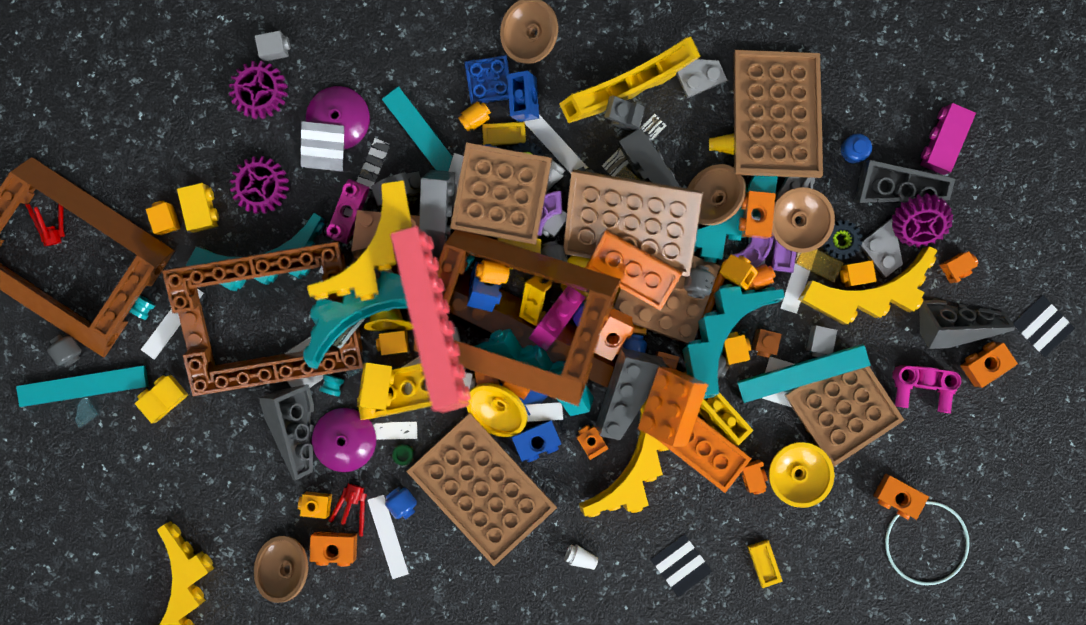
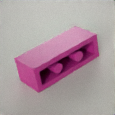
(947, 138)
(557, 318)

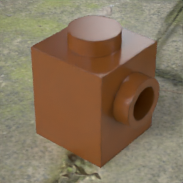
(766, 342)

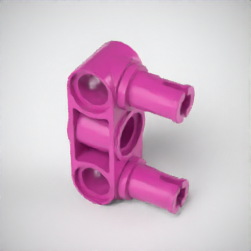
(352, 195)
(928, 379)

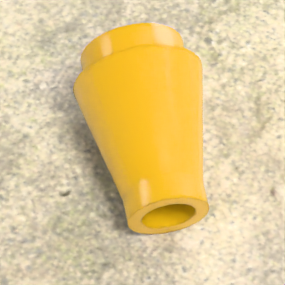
(722, 144)

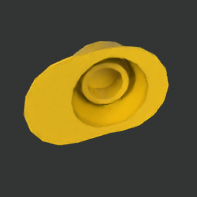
(388, 320)

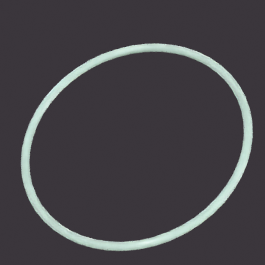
(934, 582)

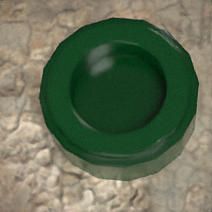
(403, 454)

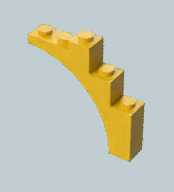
(630, 84)
(379, 253)
(900, 291)
(628, 487)
(185, 572)

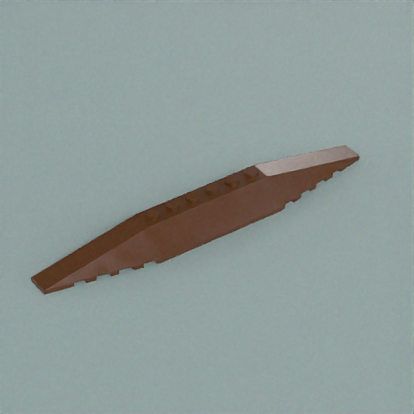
(506, 316)

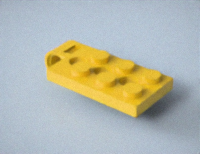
(400, 400)

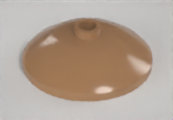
(519, 30)
(719, 183)
(815, 224)
(280, 569)

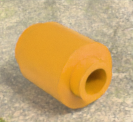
(474, 116)
(492, 272)

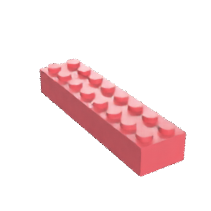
(430, 320)

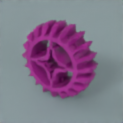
(259, 72)
(269, 200)
(922, 220)

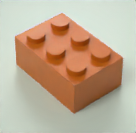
(672, 407)

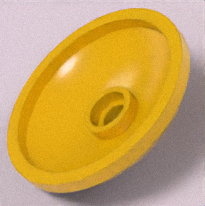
(497, 409)
(815, 477)

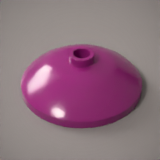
(351, 108)
(358, 436)

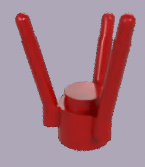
(48, 235)
(353, 494)

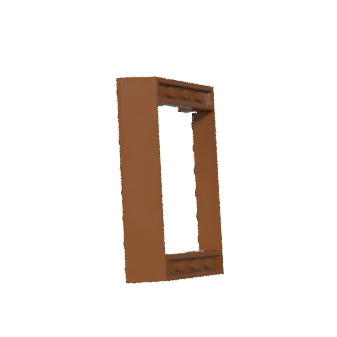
(143, 271)
(601, 290)
(199, 360)

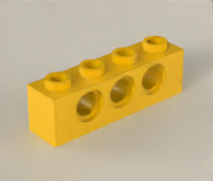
(724, 419)

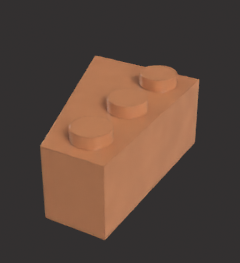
(366, 227)

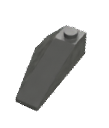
(952, 326)
(289, 421)

